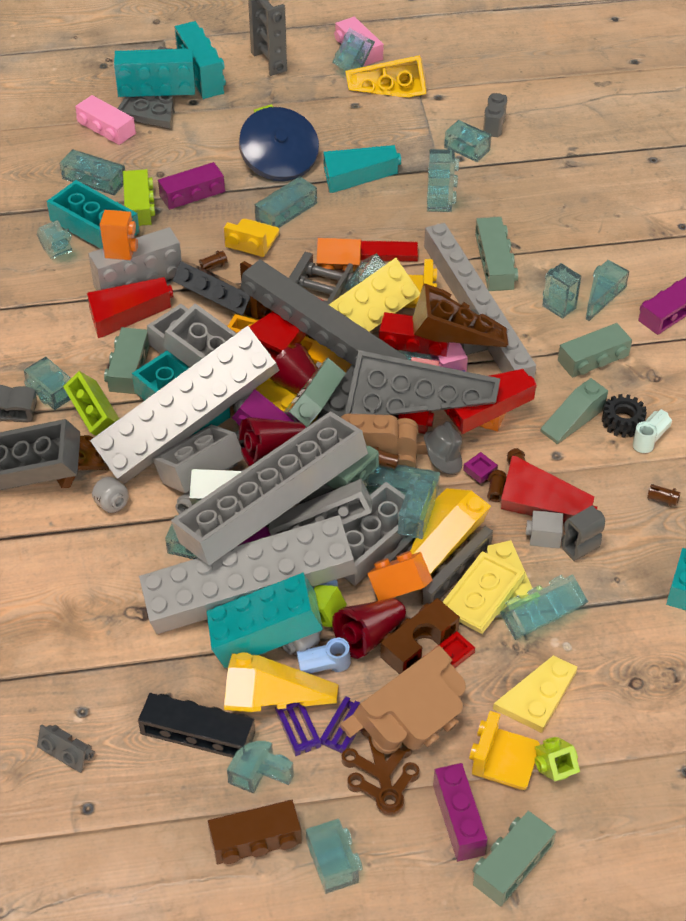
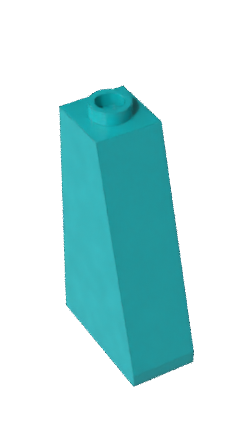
(359, 166)

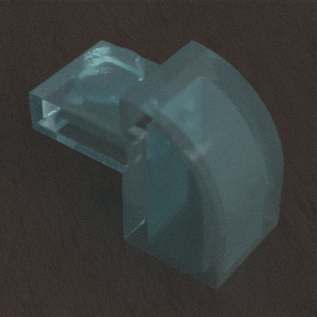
(54, 239)
(255, 761)

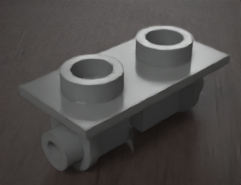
(58, 744)

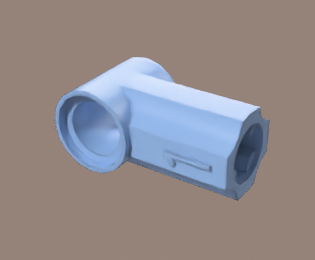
(323, 657)

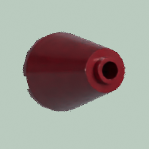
(295, 368)
(264, 436)
(367, 624)

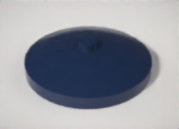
(278, 143)

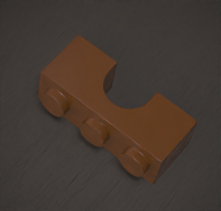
(432, 622)

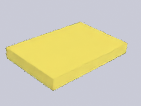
(483, 591)

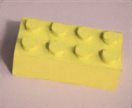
(381, 292)

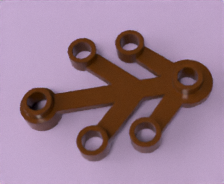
(382, 771)

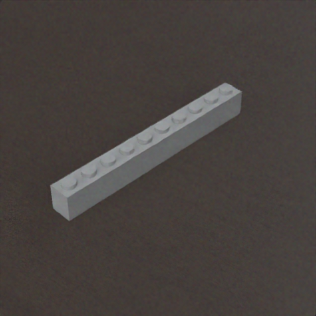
(469, 288)

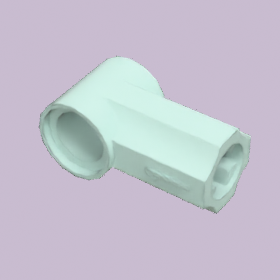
(650, 431)

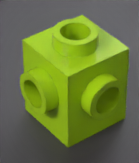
(556, 759)

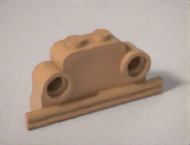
(390, 435)
(412, 706)

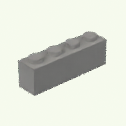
(347, 501)

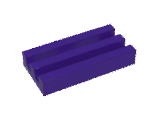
(333, 744)
(305, 745)

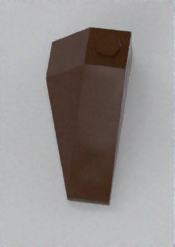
(445, 320)

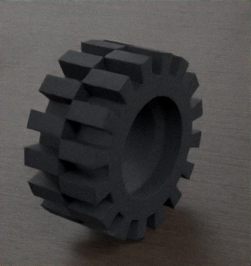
(623, 406)

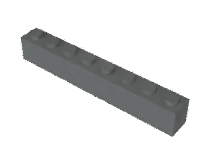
(311, 314)

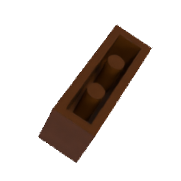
(255, 832)

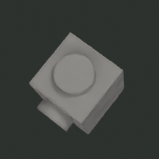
(545, 529)

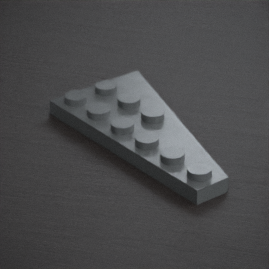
(149, 109)
(405, 386)

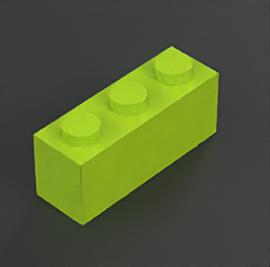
(139, 194)
(90, 403)

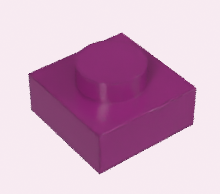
(480, 467)

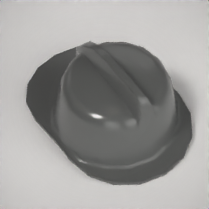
(444, 448)

